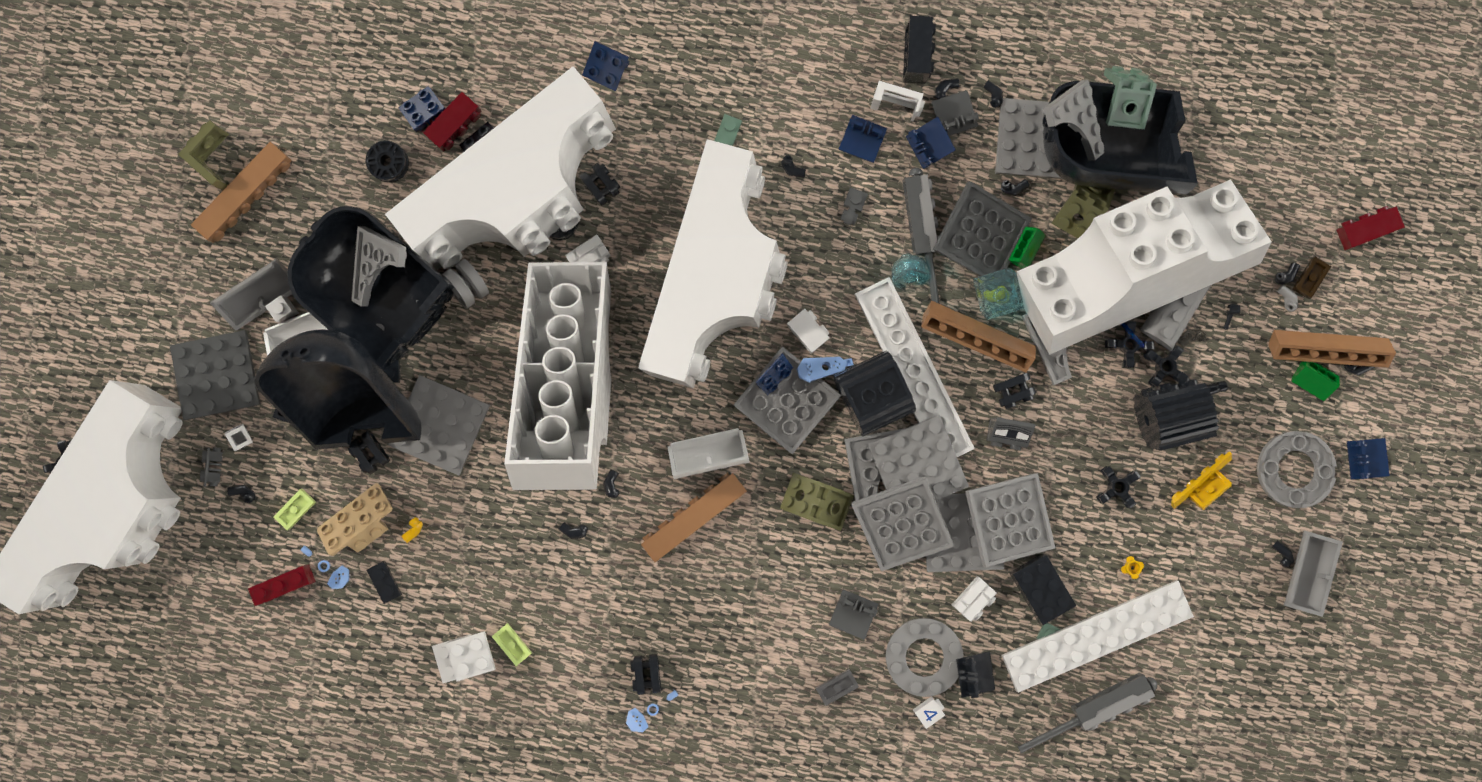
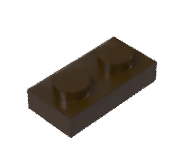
(1311, 277)

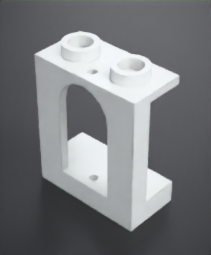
(915, 103)

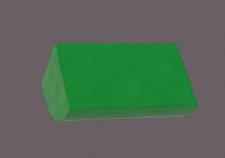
(1027, 247)
(1316, 379)

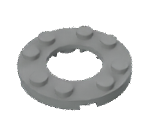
(1323, 476)
(896, 657)

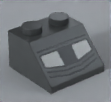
(1009, 432)

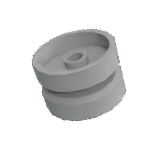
(466, 283)

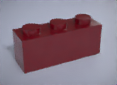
(453, 122)
(1370, 227)
(281, 585)

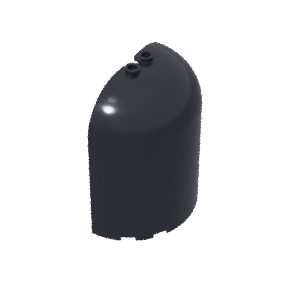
(1132, 156)
(401, 299)
(334, 386)

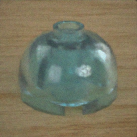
(909, 270)

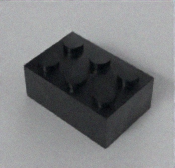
(918, 49)
(1042, 589)

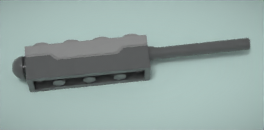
(922, 221)
(1103, 707)

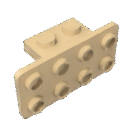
(357, 522)

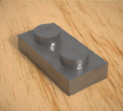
(837, 687)

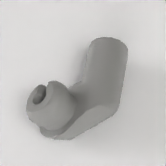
(1290, 298)

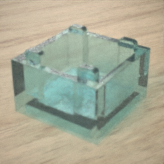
(998, 293)

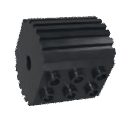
(875, 393)
(1176, 414)

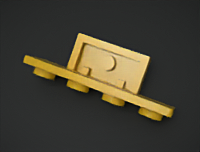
(1207, 486)

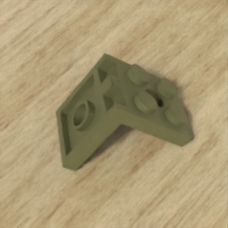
(201, 147)
(1085, 201)
(817, 501)

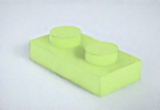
(294, 509)
(511, 644)

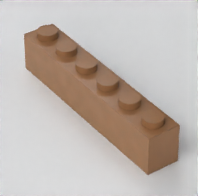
(241, 193)
(978, 336)
(1331, 348)
(694, 517)

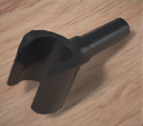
(1233, 310)

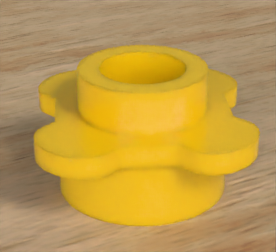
(1138, 566)

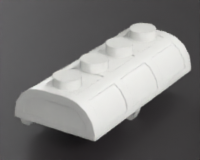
(278, 333)
(708, 453)

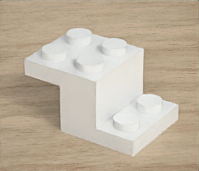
(463, 657)

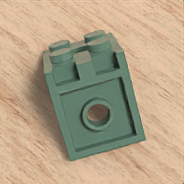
(1130, 87)

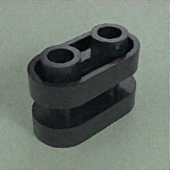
(600, 172)
(1010, 400)
(358, 451)
(638, 666)

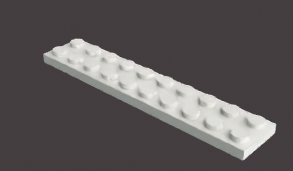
(899, 337)
(1097, 636)

